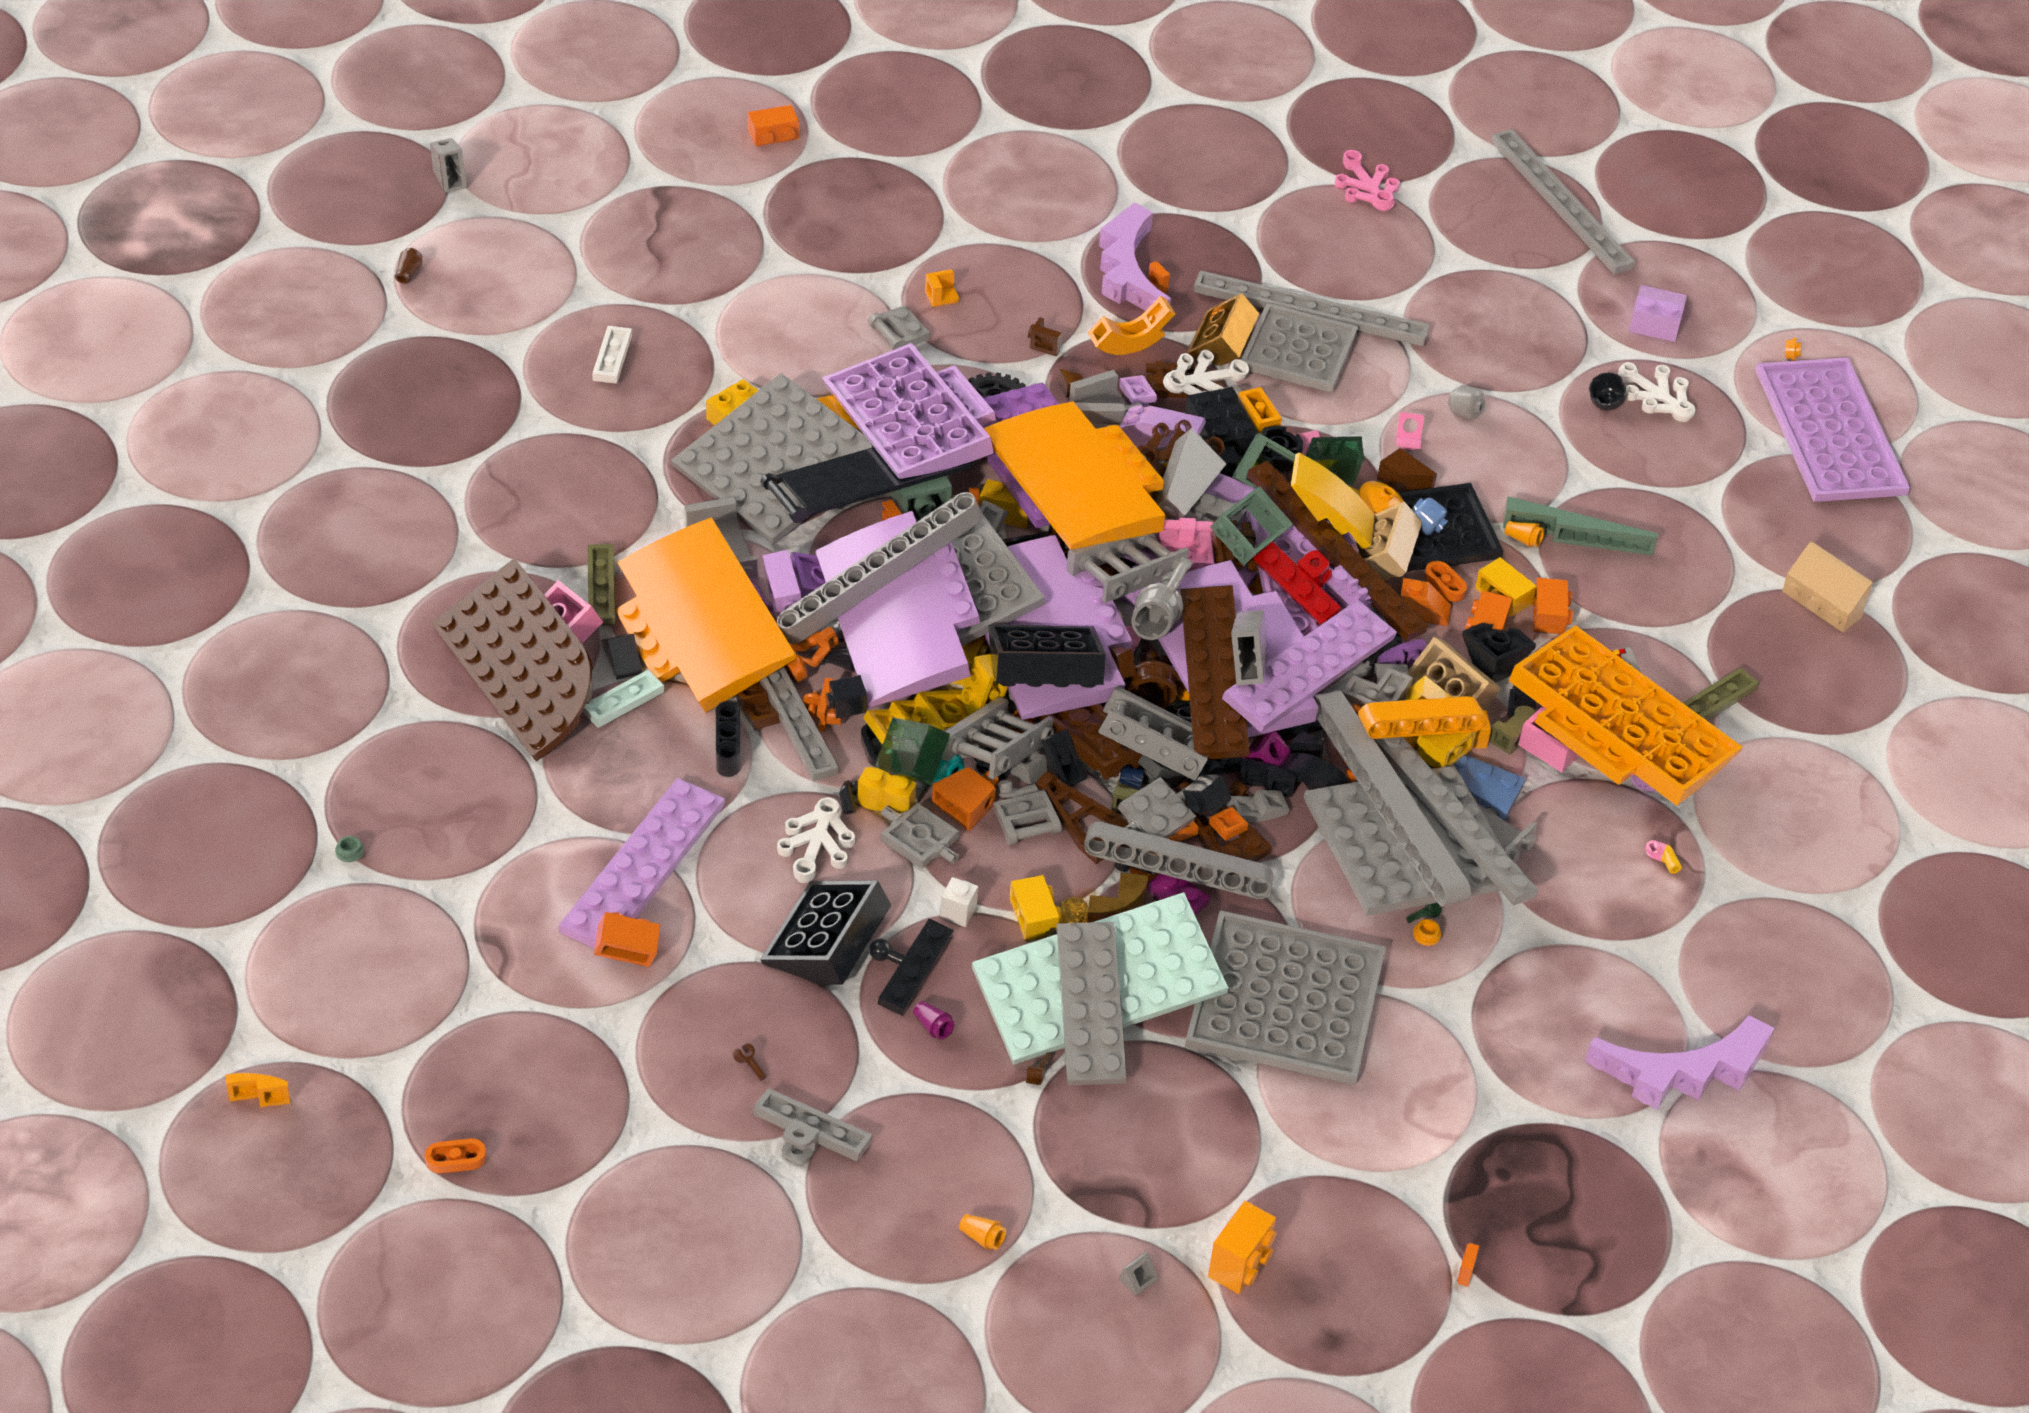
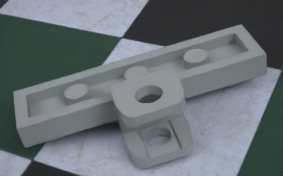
(809, 1127)

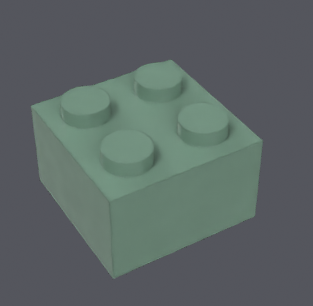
(923, 497)

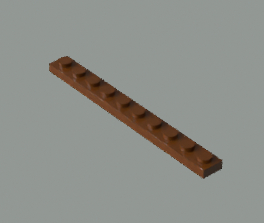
(1338, 551)

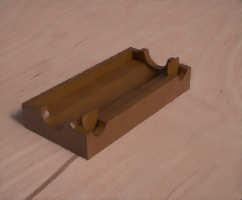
(1092, 747)

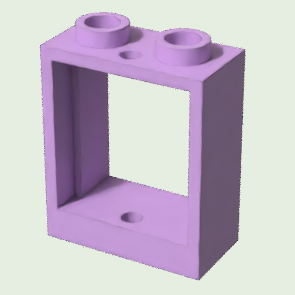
(781, 581)

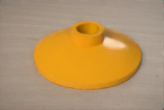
(1379, 496)

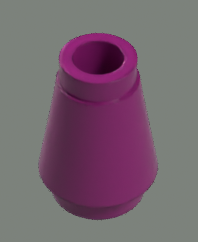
(935, 1021)

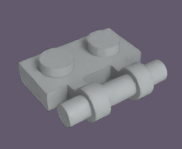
(1211, 508)

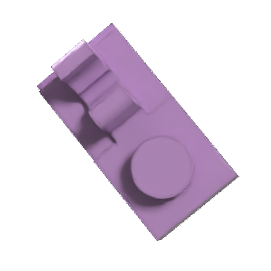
(1138, 390)
(1346, 588)

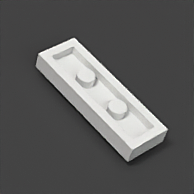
(612, 354)

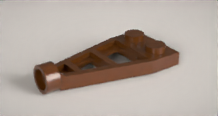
(1064, 792)
(1248, 846)

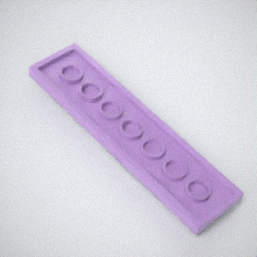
(1310, 665)
(644, 859)

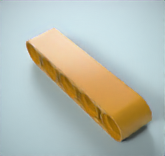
(1422, 717)

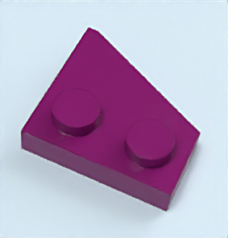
(1167, 886)

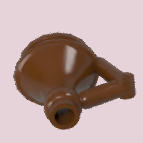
(1154, 680)

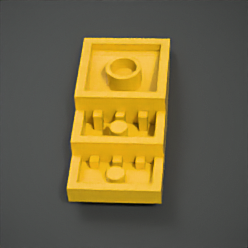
(1332, 499)
(935, 708)

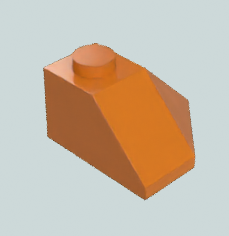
(1425, 601)

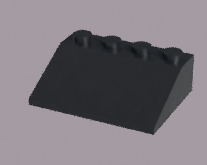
(1046, 655)
(828, 930)

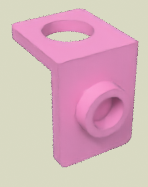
(1409, 440)

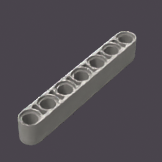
(1193, 858)

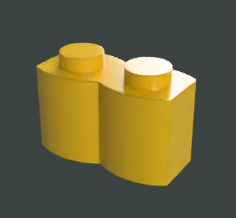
(881, 789)

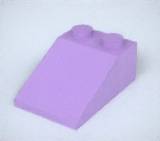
(1657, 313)
(1140, 421)

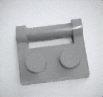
(903, 324)
(1024, 810)

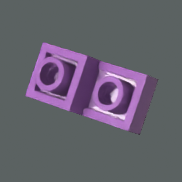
(1403, 653)

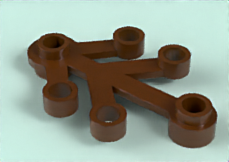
(1154, 457)

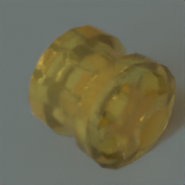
(1074, 910)

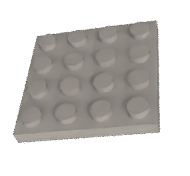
(1299, 347)

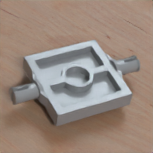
(1157, 810)
(919, 835)

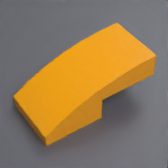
(268, 1089)

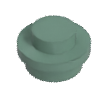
(349, 849)

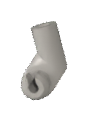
(1007, 791)

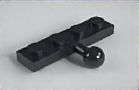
(913, 966)

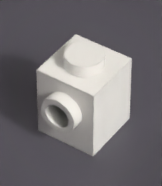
(959, 902)

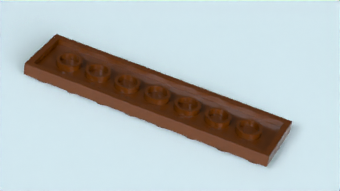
(1207, 629)

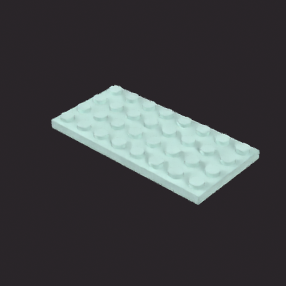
(1160, 970)

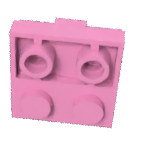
(1189, 534)

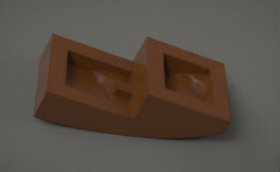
(756, 707)

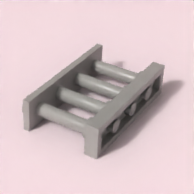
(1128, 579)
(991, 720)
(1151, 732)

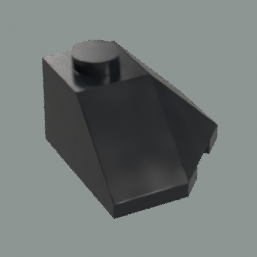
(1496, 650)

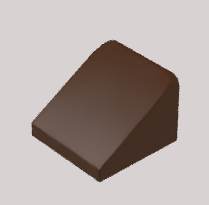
(1065, 379)
(1124, 661)

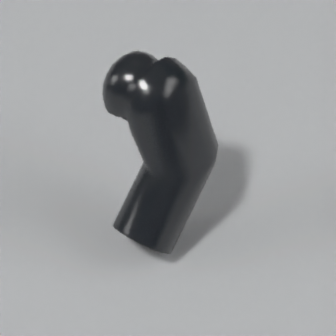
(846, 796)

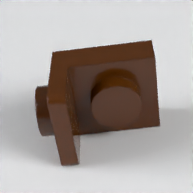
(1044, 339)

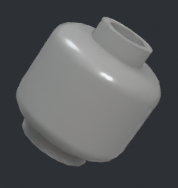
(1467, 402)

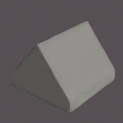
(1139, 1274)

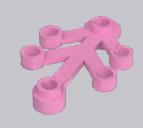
(1380, 199)

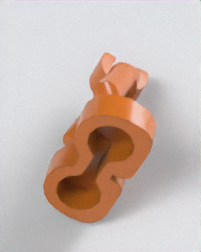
(825, 640)

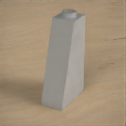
(1187, 475)
(1249, 647)

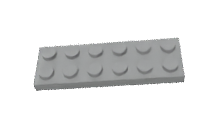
(1091, 1003)

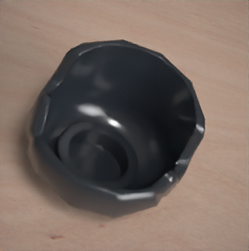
(1607, 391)

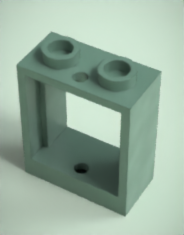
(1252, 454)
(1257, 504)

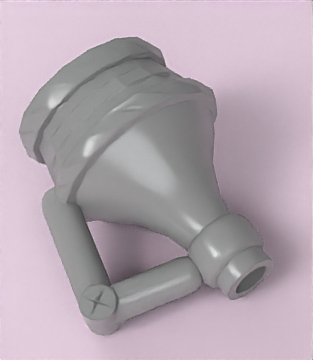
(1160, 604)

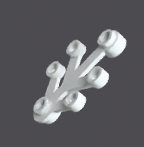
(1178, 382)
(1680, 408)
(825, 812)

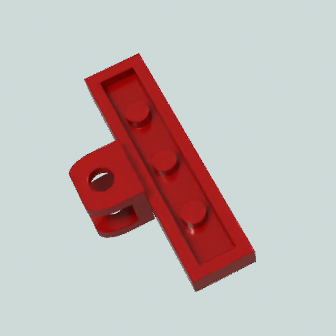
(1301, 581)

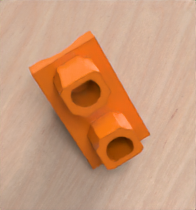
(817, 704)

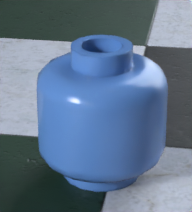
(1431, 515)

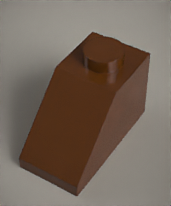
(1405, 472)

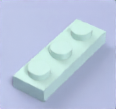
(623, 698)

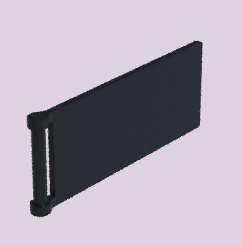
(842, 482)

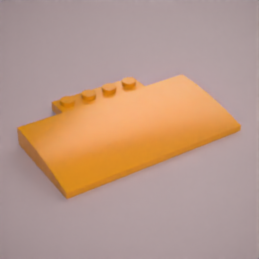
(1079, 476)
(700, 615)
(1621, 717)

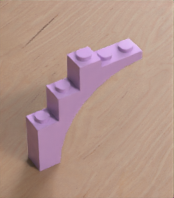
(1118, 260)
(1690, 1071)

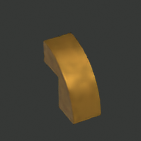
(1130, 896)

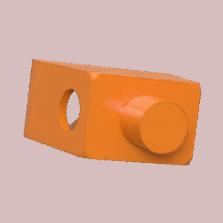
(965, 796)

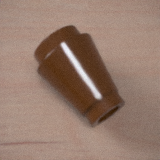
(408, 264)

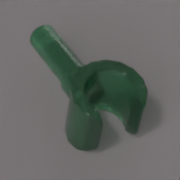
(1432, 910)

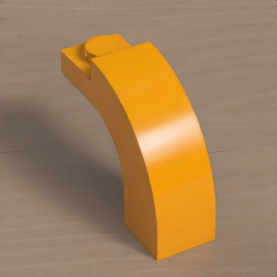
(1133, 335)

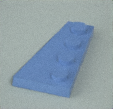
(1490, 784)

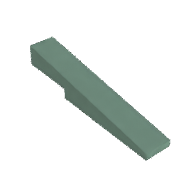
(1580, 529)

